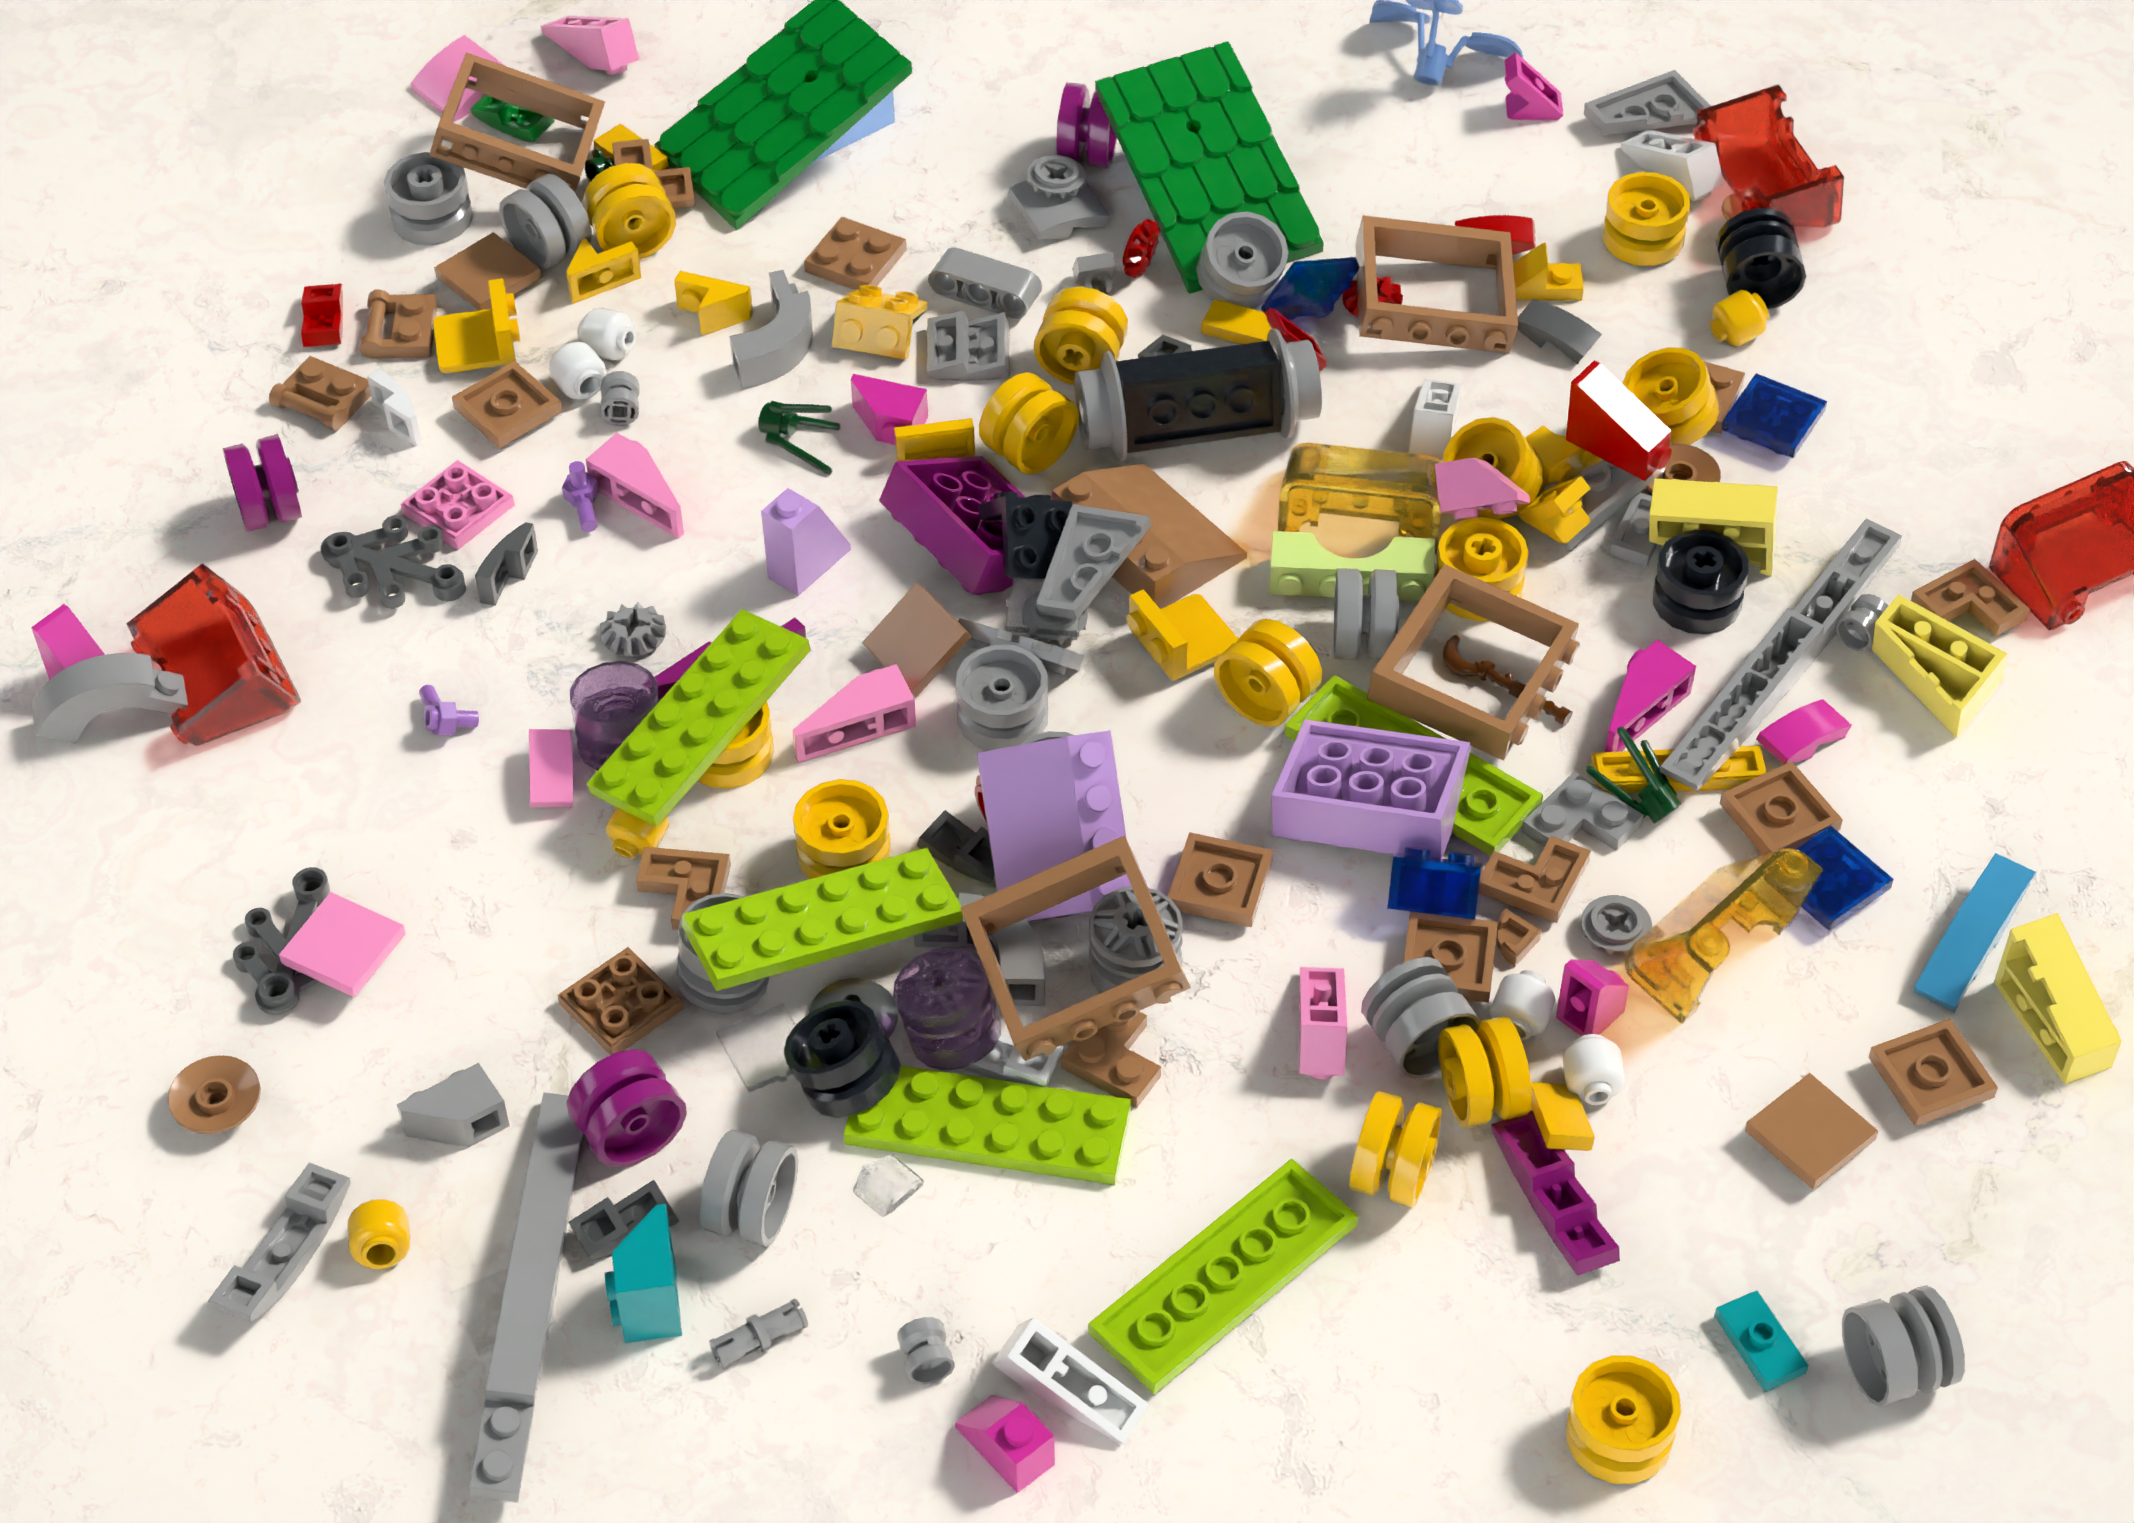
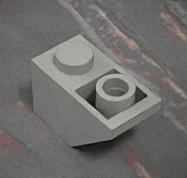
(455, 1110)

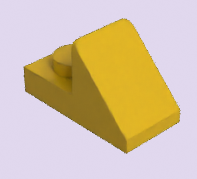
(597, 273)
(1545, 280)
(715, 300)
(1559, 510)

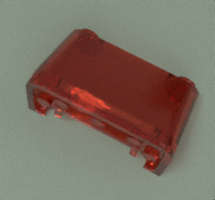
(1767, 161)
(2068, 544)
(221, 650)

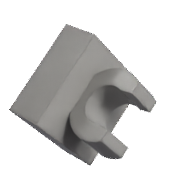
(1093, 268)

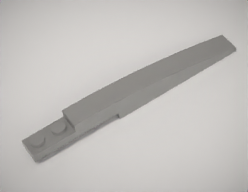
(1781, 657)
(527, 1305)

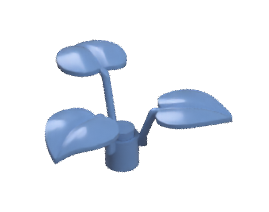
(1432, 56)

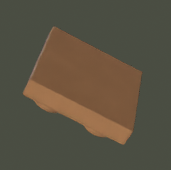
(486, 260)
(917, 638)
(620, 1001)
(1811, 1131)

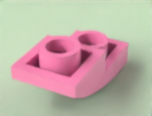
(550, 768)

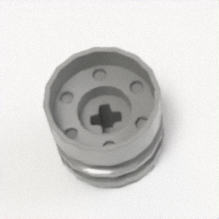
(1122, 939)
(694, 981)
(1411, 1009)
(1903, 1345)

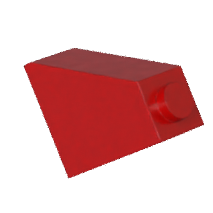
(1615, 424)

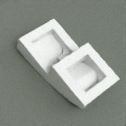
(397, 405)
(1008, 1065)

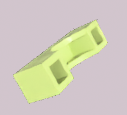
(1308, 569)

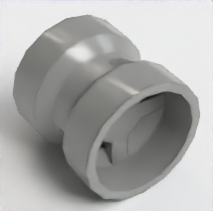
(619, 398)
(1858, 624)
(924, 1346)

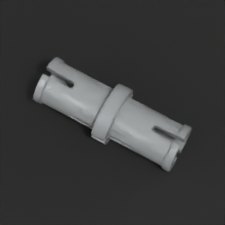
(758, 1333)

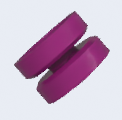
(1084, 126)
(268, 481)
(626, 1108)

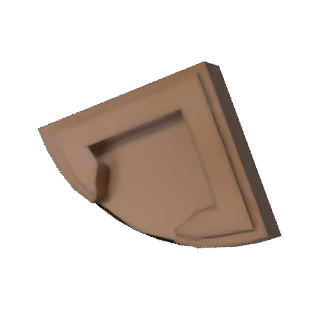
(1515, 937)

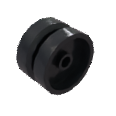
(1700, 581)
(842, 1058)

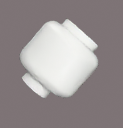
(607, 333)
(577, 370)
(1525, 1001)
(1595, 1068)

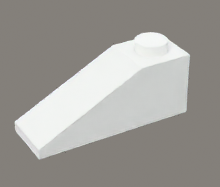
(1684, 159)
(1435, 417)
(1069, 1380)

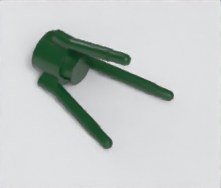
(781, 420)
(1658, 797)

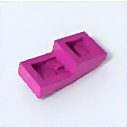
(1802, 730)

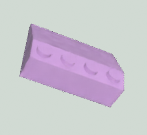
(1369, 789)
(1050, 806)

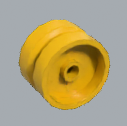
(629, 206)
(1646, 218)
(1078, 331)
(1677, 391)
(1028, 423)
(1504, 449)
(1487, 552)
(1268, 672)
(745, 756)
(840, 827)
(1485, 1071)
(1403, 1151)
(1622, 1419)

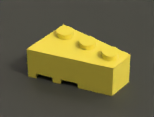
(1735, 510)
(1938, 662)
(2057, 999)

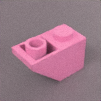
(1475, 486)

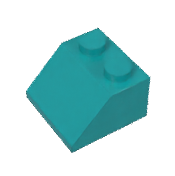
(645, 1281)

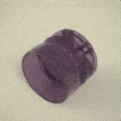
(608, 706)
(947, 1008)

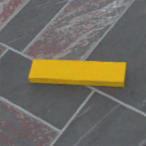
(1622, 770)

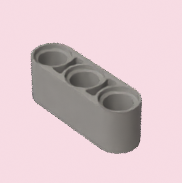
(985, 282)

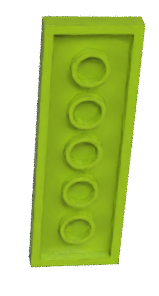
(698, 717)
(1490, 800)
(821, 918)
(997, 1125)
(1222, 1275)

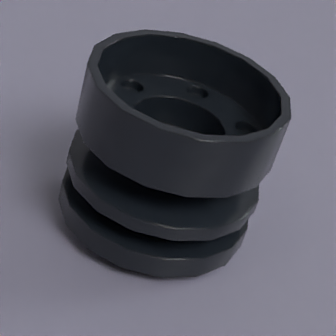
(1761, 256)

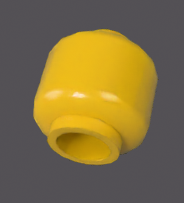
(1739, 318)
(633, 834)
(378, 1234)

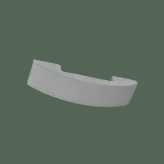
(286, 1248)

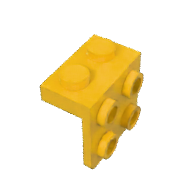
(876, 321)
(480, 336)
(1181, 634)

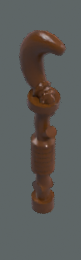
(1486, 670)

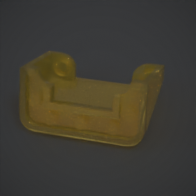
(1362, 486)
(1687, 944)

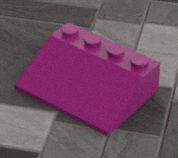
(940, 509)

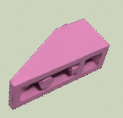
(595, 41)
(633, 480)
(860, 712)
(1322, 1022)

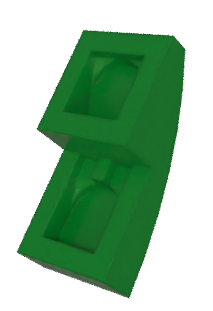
(511, 118)

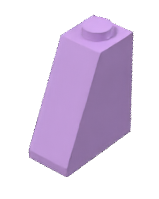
(799, 541)

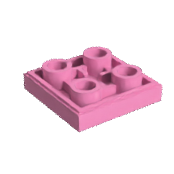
(458, 504)
(342, 944)

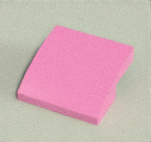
(439, 74)

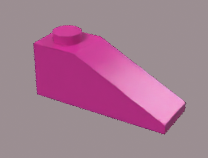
(1652, 688)

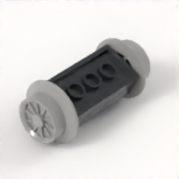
(1198, 395)

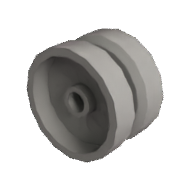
(428, 199)
(545, 221)
(1242, 259)
(1361, 613)
(1001, 696)
(748, 1187)

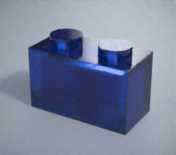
(1435, 884)

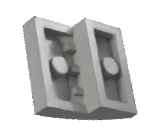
(1057, 217)
(967, 348)

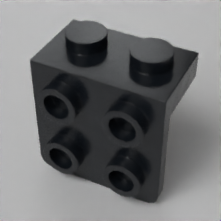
(1029, 531)

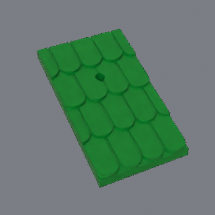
(788, 106)
(1204, 152)

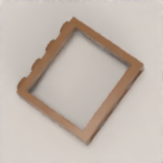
(504, 159)
(1440, 245)
(1449, 714)
(1051, 889)

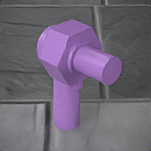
(580, 491)
(442, 716)

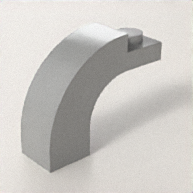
(781, 344)
(101, 685)
(1015, 948)

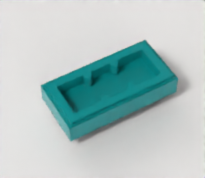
(1761, 1340)

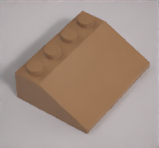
(1178, 549)

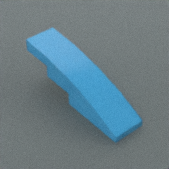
(1974, 932)

